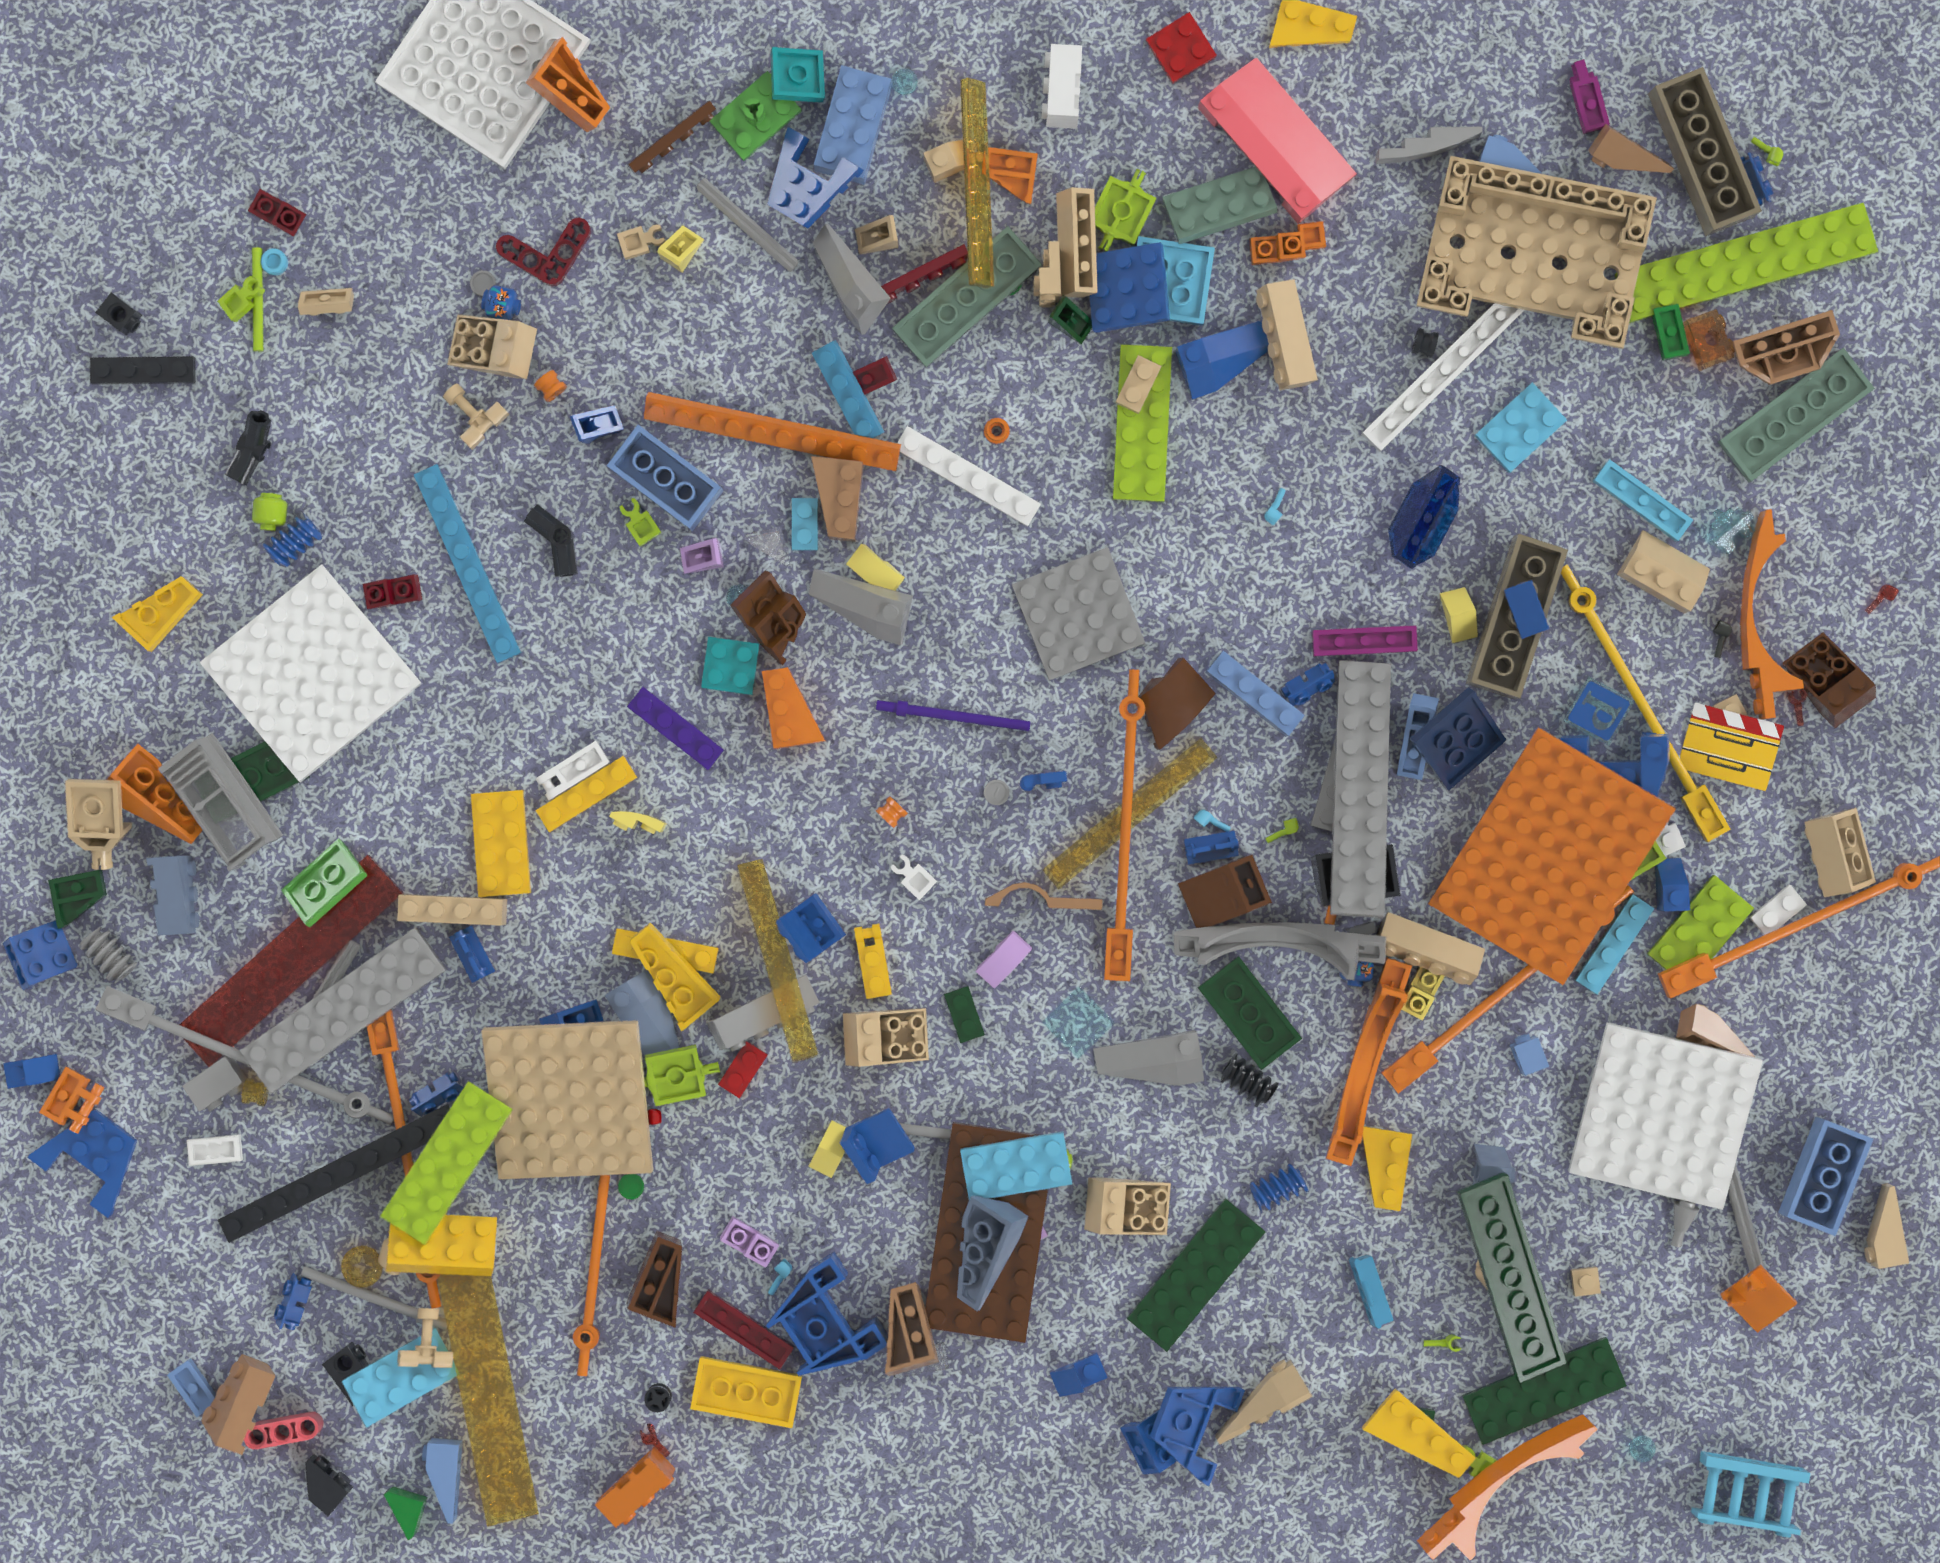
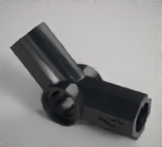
(250, 447)
(563, 553)

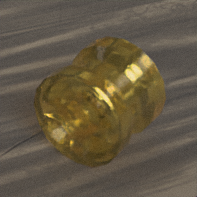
(254, 1092)

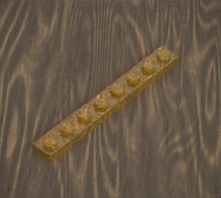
(977, 183)
(1143, 803)
(777, 961)

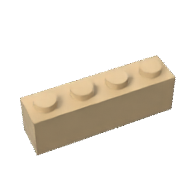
(1077, 242)
(1286, 334)
(452, 909)
(1431, 949)

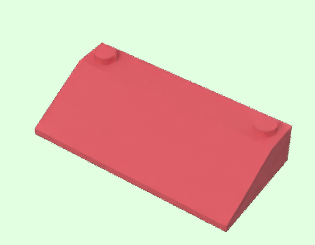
(1277, 138)

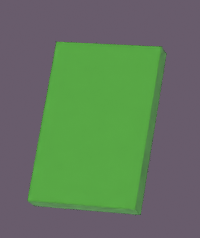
(324, 882)

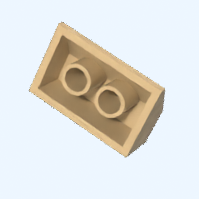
(1664, 572)
(1839, 852)

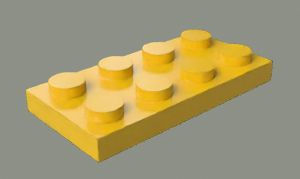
(500, 843)
(746, 1392)

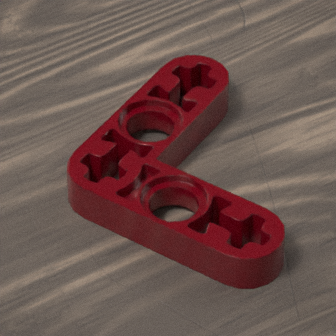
(544, 262)

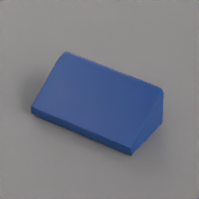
(1526, 609)

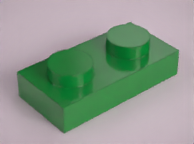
(1670, 332)

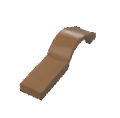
(1052, 902)

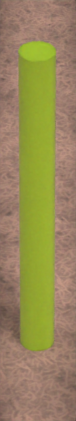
(257, 272)

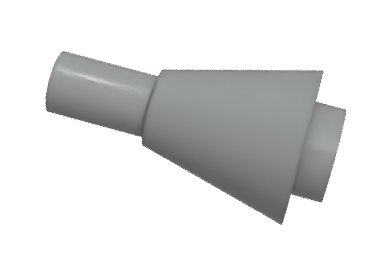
(1683, 1217)

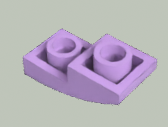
(1003, 959)
(749, 1241)

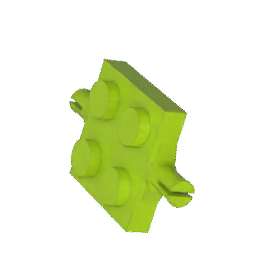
(1122, 210)
(677, 1075)

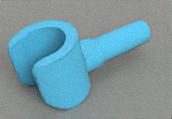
(1273, 514)
(1204, 817)
(783, 1269)

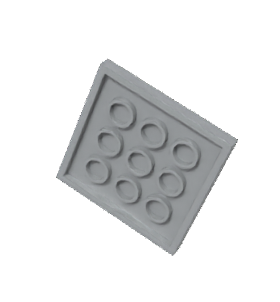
(1078, 613)

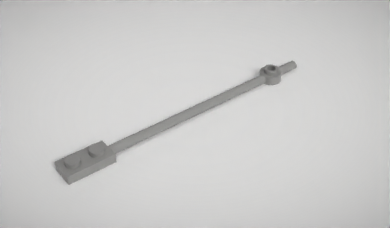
(141, 1014)

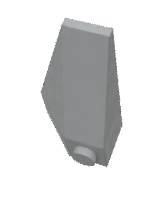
(853, 284)
(868, 606)
(1160, 1059)

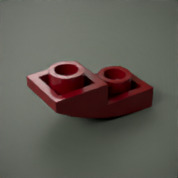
(277, 212)
(392, 591)

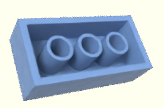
(853, 121)
(665, 477)
(1825, 1176)

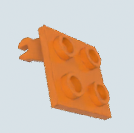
(1758, 1298)

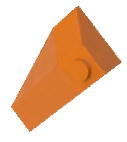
(152, 797)

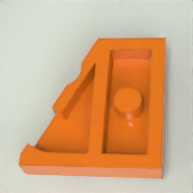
(1013, 171)

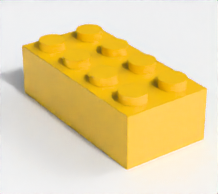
(456, 1248)

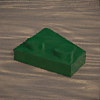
(75, 895)

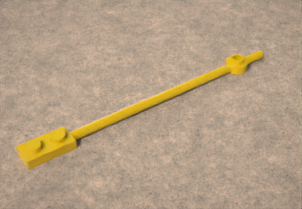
(1698, 799)

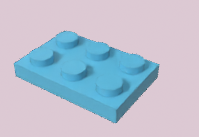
(1520, 427)

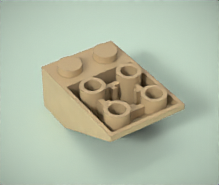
(492, 346)
(885, 1037)
(1127, 1207)

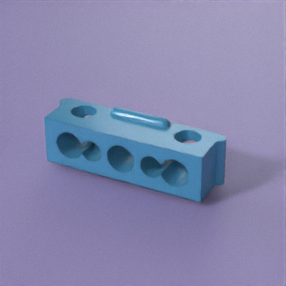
(1371, 1290)

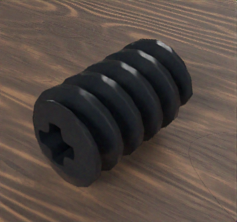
(1248, 1081)

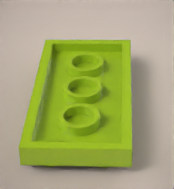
(1704, 928)

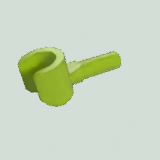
(1775, 153)
(1291, 826)
(1443, 1343)

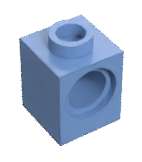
(1528, 1054)

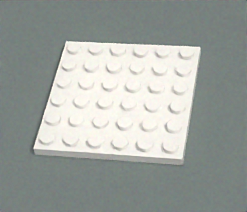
(470, 67)
(310, 673)
(1665, 1115)

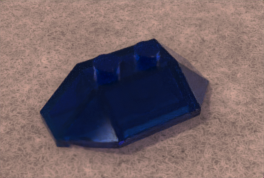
(1424, 517)

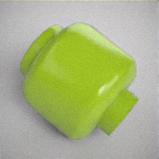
(269, 511)

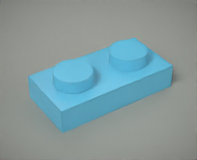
(805, 524)

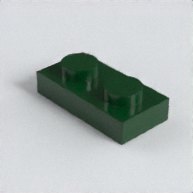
(964, 1014)

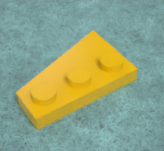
(1310, 24)
(157, 615)
(1387, 1165)

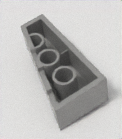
(755, 1018)

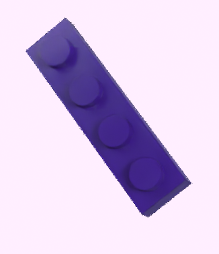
(675, 728)

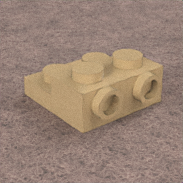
(1047, 282)

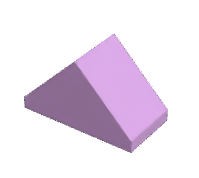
(702, 556)

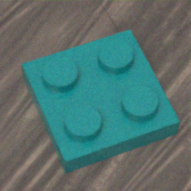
(797, 74)
(730, 665)

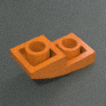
(1277, 248)

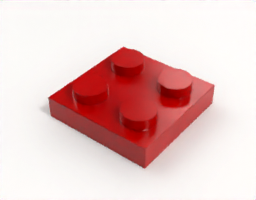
(1181, 48)

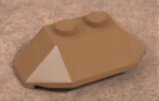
(1788, 349)

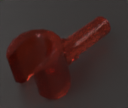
(1887, 592)
(1798, 705)
(651, 1438)

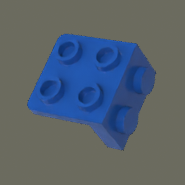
(810, 928)

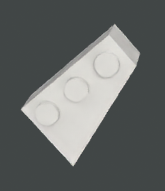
(1062, 86)

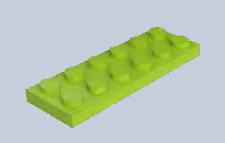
(1143, 436)
(446, 1163)

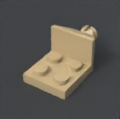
(95, 817)

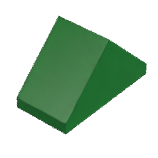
(407, 1508)

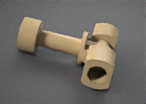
(479, 420)
(425, 1352)

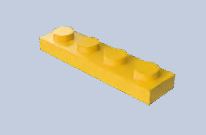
(586, 794)
(699, 956)

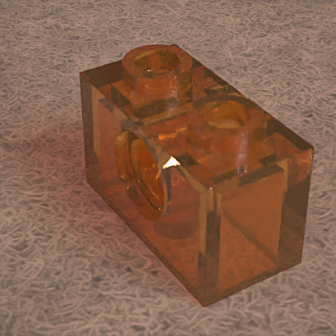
(1705, 354)

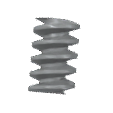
(107, 955)

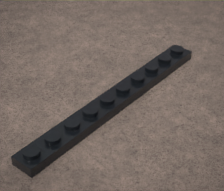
(332, 1176)

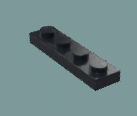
(142, 370)

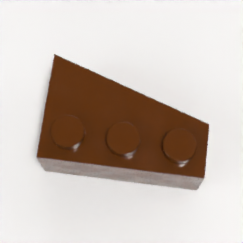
(658, 1281)

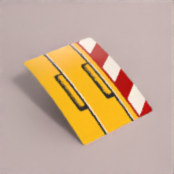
(1731, 746)

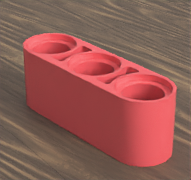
(294, 1423)

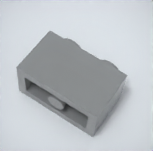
(215, 1083)

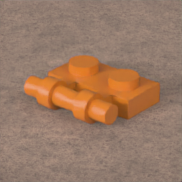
(65, 1096)

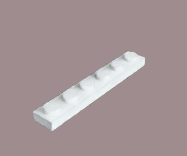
(968, 476)

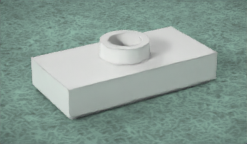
(214, 1150)

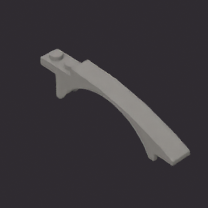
(1322, 940)

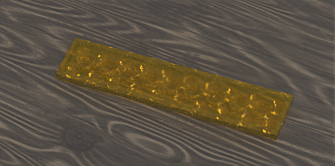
(488, 1397)

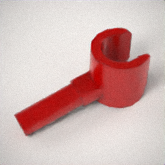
(654, 1116)

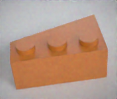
(567, 87)
(788, 712)
(636, 1488)

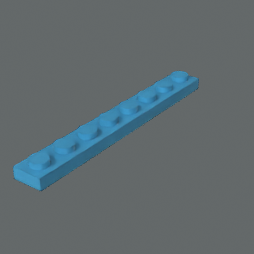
(467, 563)

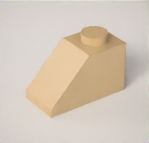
(945, 160)

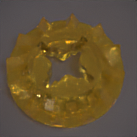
(353, 1275)

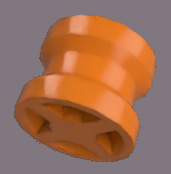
(550, 385)
(891, 812)

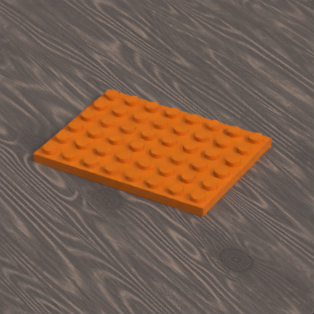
(1551, 855)

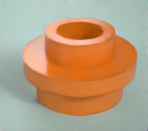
(996, 422)

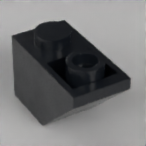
(324, 1485)

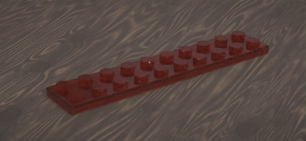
(288, 963)

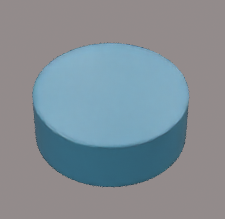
(274, 261)

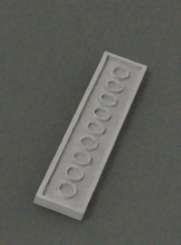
(1360, 789)

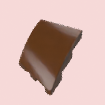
(770, 614)
(1174, 701)

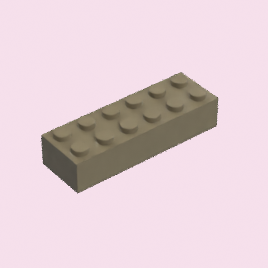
(1704, 151)
(1501, 654)

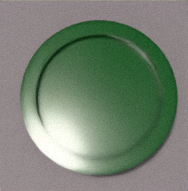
(631, 1186)

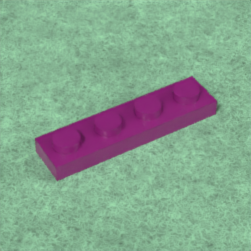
(1364, 641)

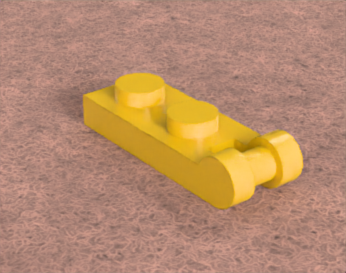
(873, 962)

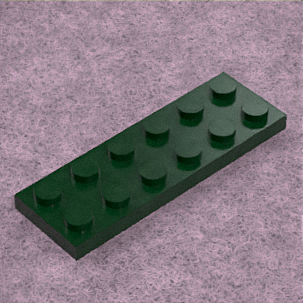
(1196, 1274)
(1513, 1405)

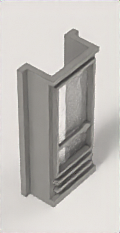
(220, 800)

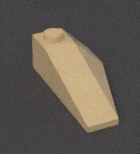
(1278, 1390)

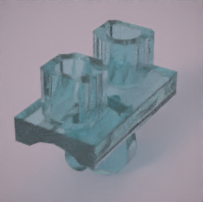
(1726, 526)

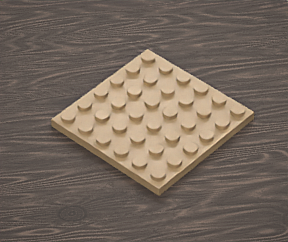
(572, 1099)

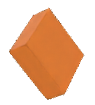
(1313, 235)

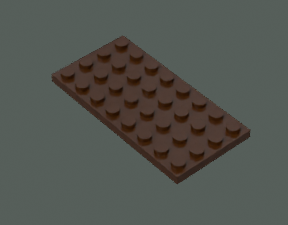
(1009, 1301)

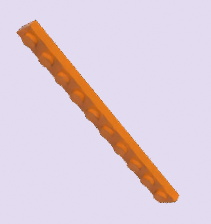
(771, 431)

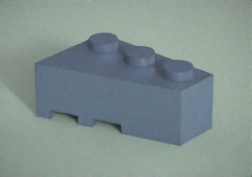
(174, 894)

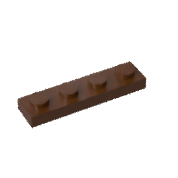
(680, 131)

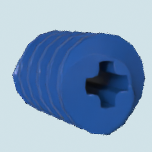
(293, 541)
(1278, 1187)

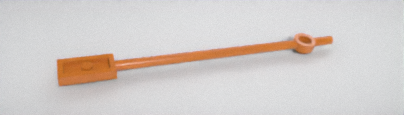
(1120, 939)
(1701, 968)
(384, 1041)
(1421, 1057)
(593, 1275)

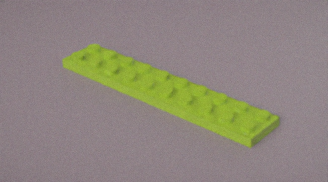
(1753, 260)

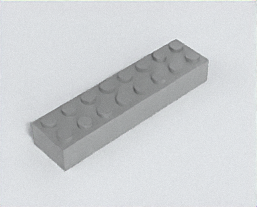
(343, 1010)

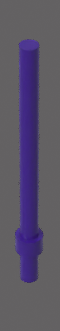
(903, 708)

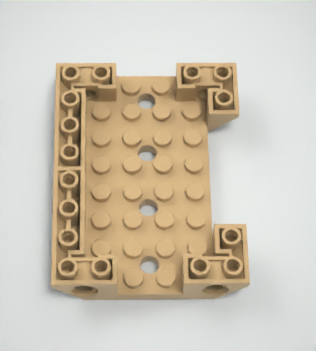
(1540, 221)

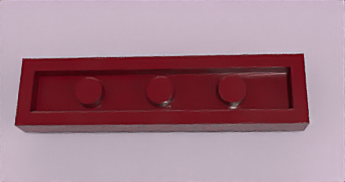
(931, 270)
(744, 1329)

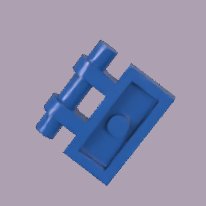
(1051, 779)

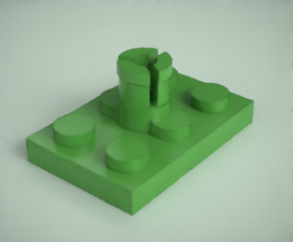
(753, 117)

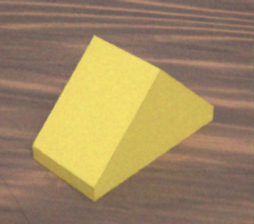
(680, 248)
(1459, 614)
(829, 1150)

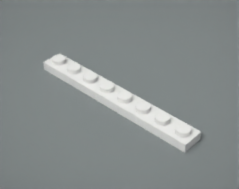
(1440, 375)

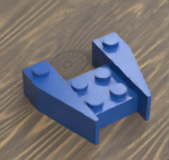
(1645, 773)
(819, 1325)

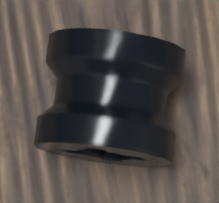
(1425, 342)
(657, 1402)

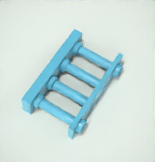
(1766, 1473)

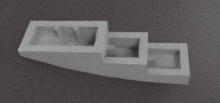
(1437, 141)

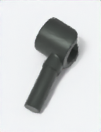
(1724, 630)

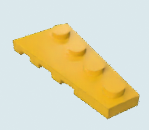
(680, 984)
(1413, 1431)

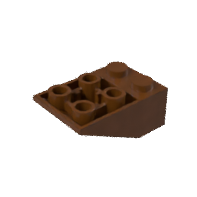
(1831, 679)
(1225, 892)

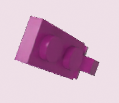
(1588, 98)

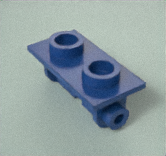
(1753, 168)
(1319, 680)
(1211, 847)
(471, 954)
(446, 1090)
(288, 1312)

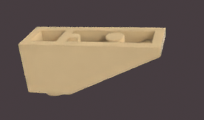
(1886, 1234)

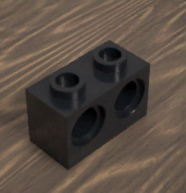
(339, 1372)

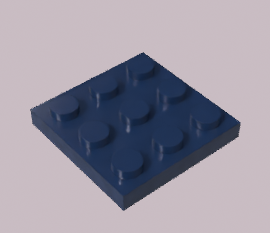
(1458, 738)

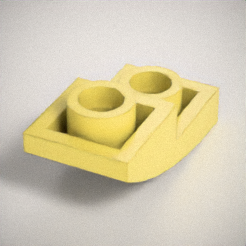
(874, 569)
(630, 819)
(1422, 992)

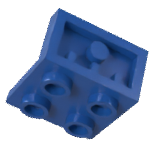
(39, 954)
(875, 1143)
(1147, 1452)

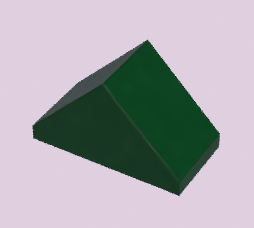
(1070, 320)

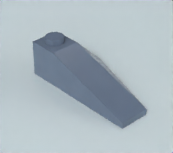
(642, 1001)
(989, 1239)

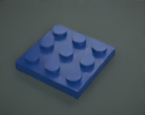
(1130, 288)

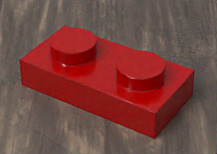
(743, 1069)

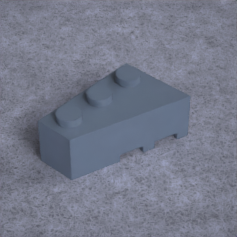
(1490, 1162)

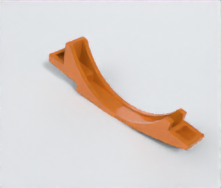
(1767, 674)
(1378, 1023)
(1461, 1521)

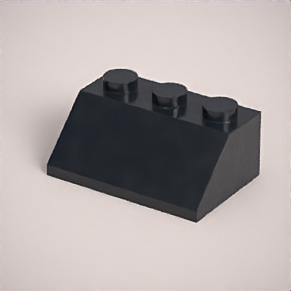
(1322, 875)

